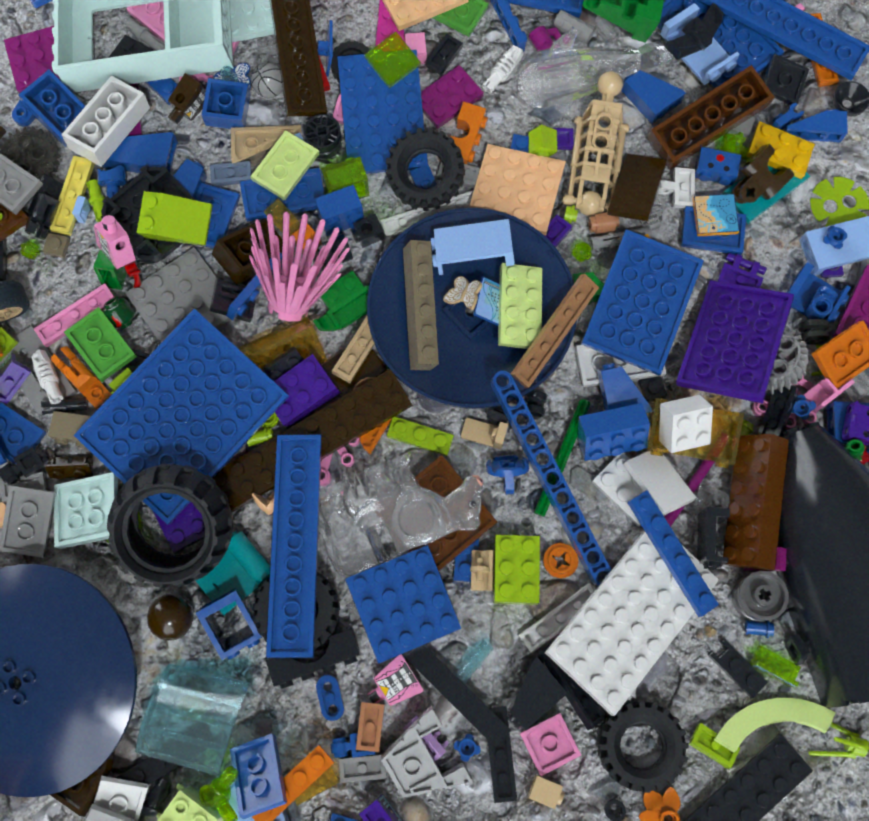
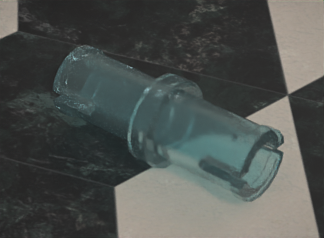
(474, 661)

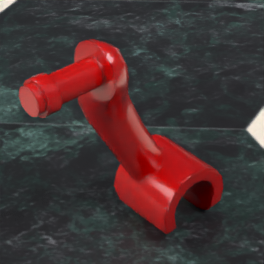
(132, 270)

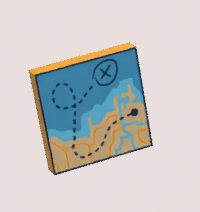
(715, 215)

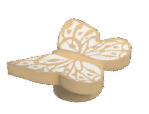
(464, 292)

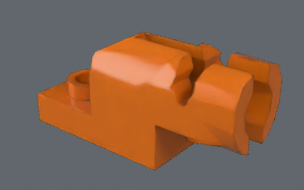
(82, 378)

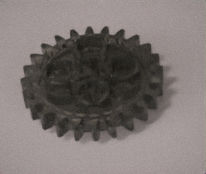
(29, 156)

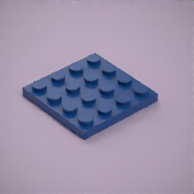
(402, 604)

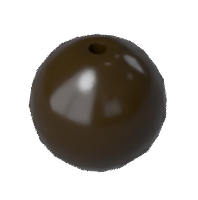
(170, 617)

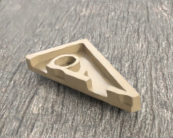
(253, 140)

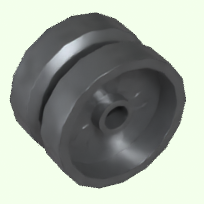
(772, 592)

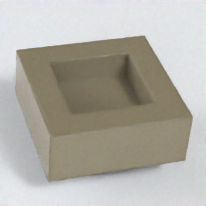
(56, 245)

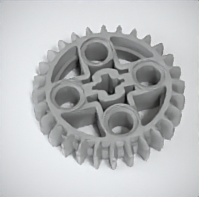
(795, 349)

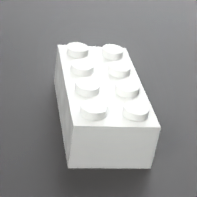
(106, 121)

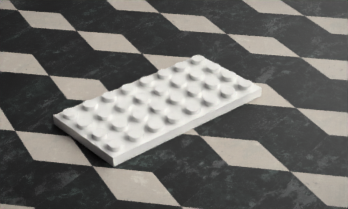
(625, 625)

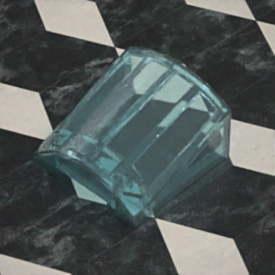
(191, 719)

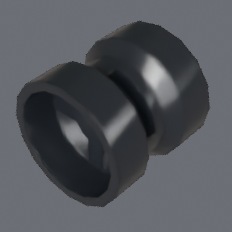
(536, 403)

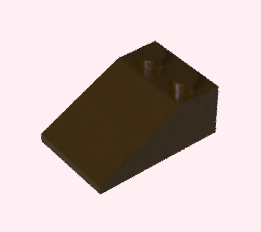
(234, 250)

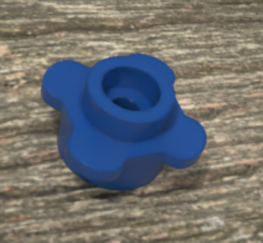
(837, 232)
(809, 406)
(473, 748)

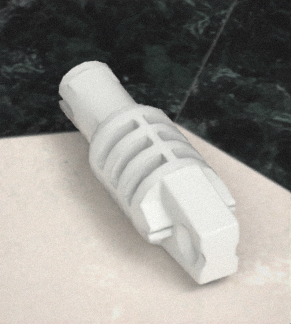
(503, 68)
(47, 376)

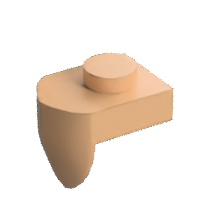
(265, 505)

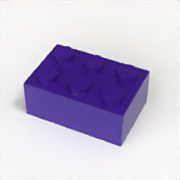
(307, 388)

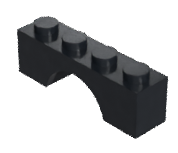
(341, 649)

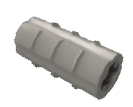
(565, 21)

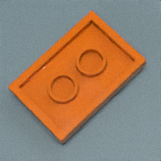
(844, 355)

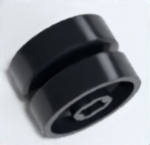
(323, 134)

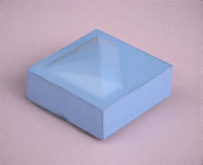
(81, 209)

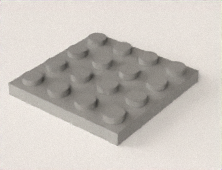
(174, 292)

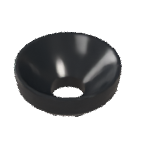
(855, 93)

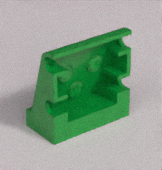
(634, 16)

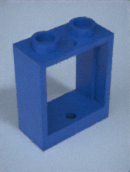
(219, 603)

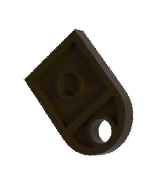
(82, 795)

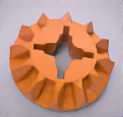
(570, 558)

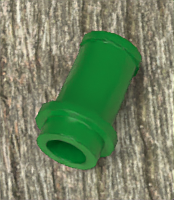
(856, 447)

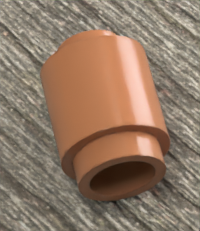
(603, 223)

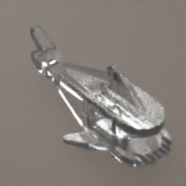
(572, 72)

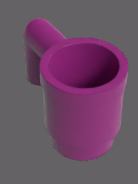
(541, 37)

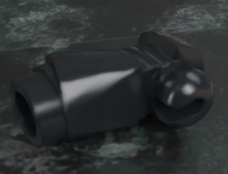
(158, 795)

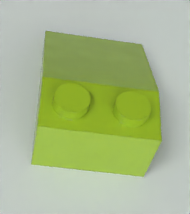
(174, 219)

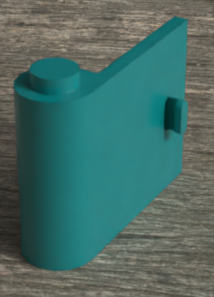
(240, 568)

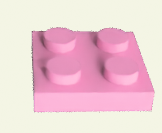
(550, 744)

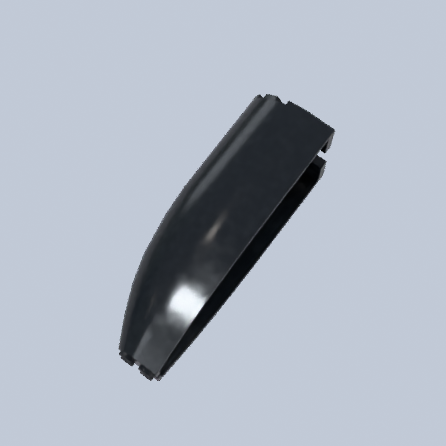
(828, 561)

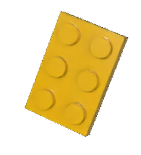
(789, 149)

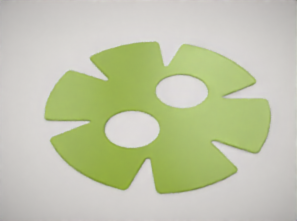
(841, 188)

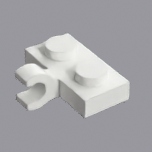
(682, 187)

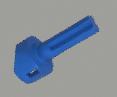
(112, 179)

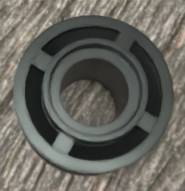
(814, 331)

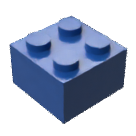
(226, 104)
(339, 209)

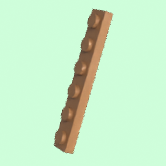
(554, 331)

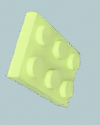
(285, 165)

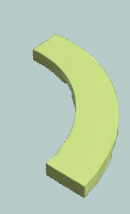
(770, 712)

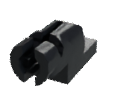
(43, 207)

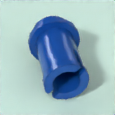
(759, 628)

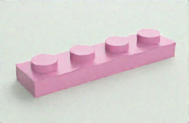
(54, 328)

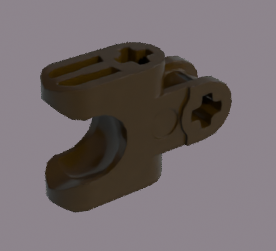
(758, 178)

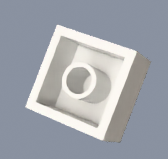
(685, 423)

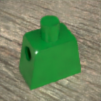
(107, 272)

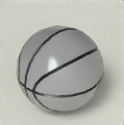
(267, 80)

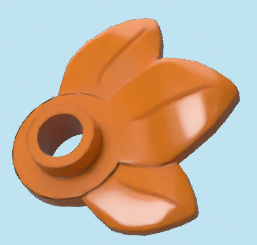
(660, 805)

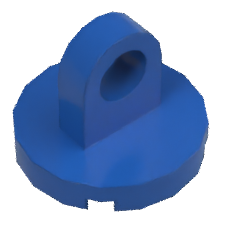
(507, 467)

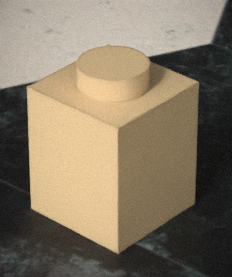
(546, 792)

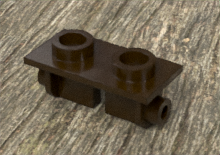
(61, 468)

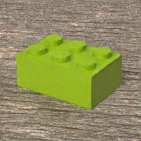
(516, 570)

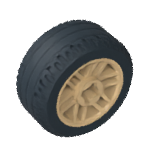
(12, 300)

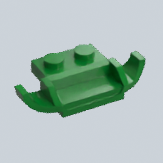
(345, 303)

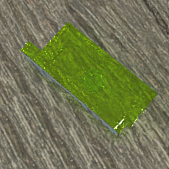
(775, 666)

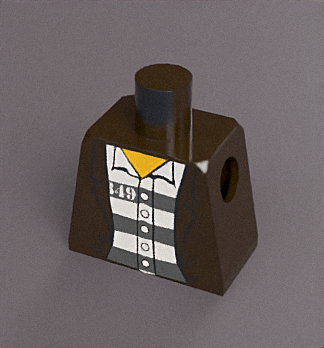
(186, 99)

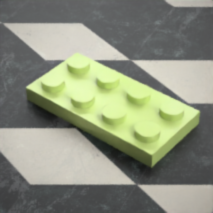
(519, 305)

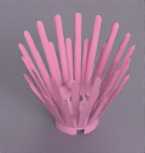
(292, 291)

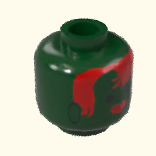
(119, 312)

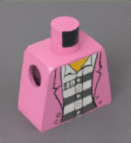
(108, 235)
(395, 683)

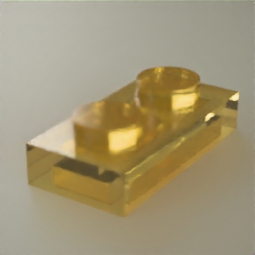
(277, 210)

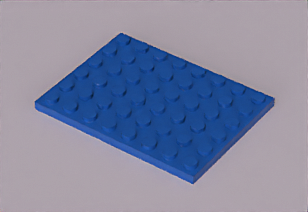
(182, 406)

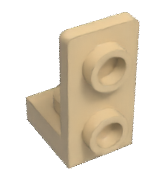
(484, 433)

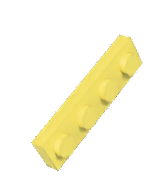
(74, 185)

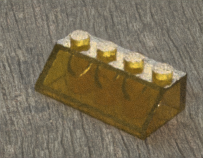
(269, 347)

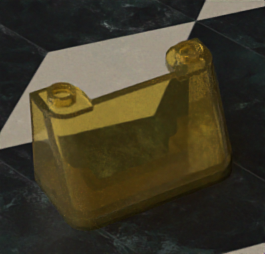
(724, 437)

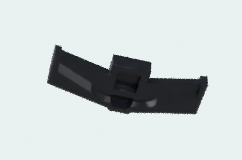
(698, 34)

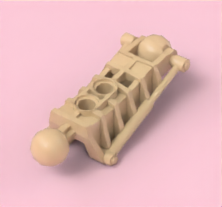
(591, 202)

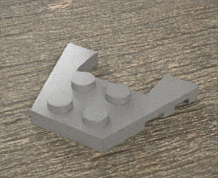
(413, 765)

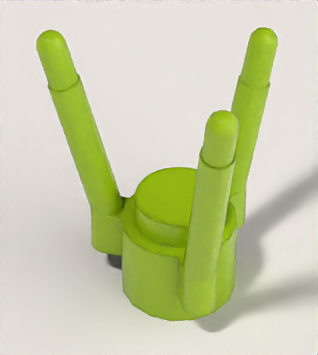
(853, 744)

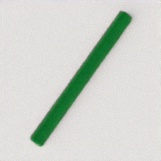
(563, 454)

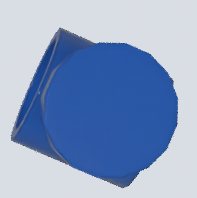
(823, 298)

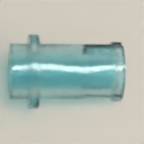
(228, 74)

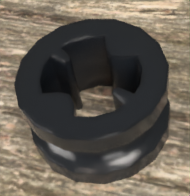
(619, 804)

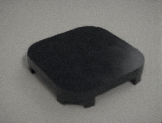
(126, 209)

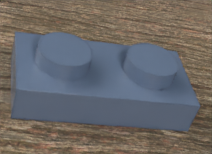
(230, 173)

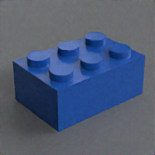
(51, 104)
(613, 432)

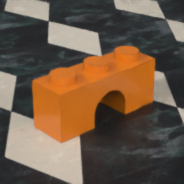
(471, 120)

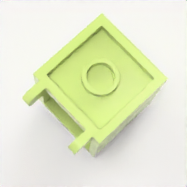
(187, 807)

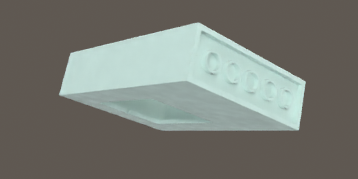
(195, 43)

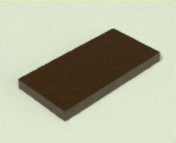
(637, 187)
(370, 368)

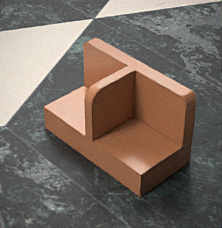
(370, 727)

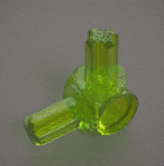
(734, 144)
(218, 794)

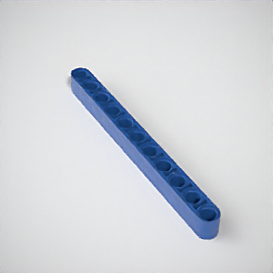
(542, 471)

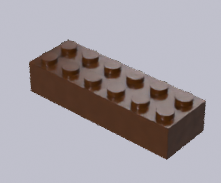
(710, 117)
(756, 502)

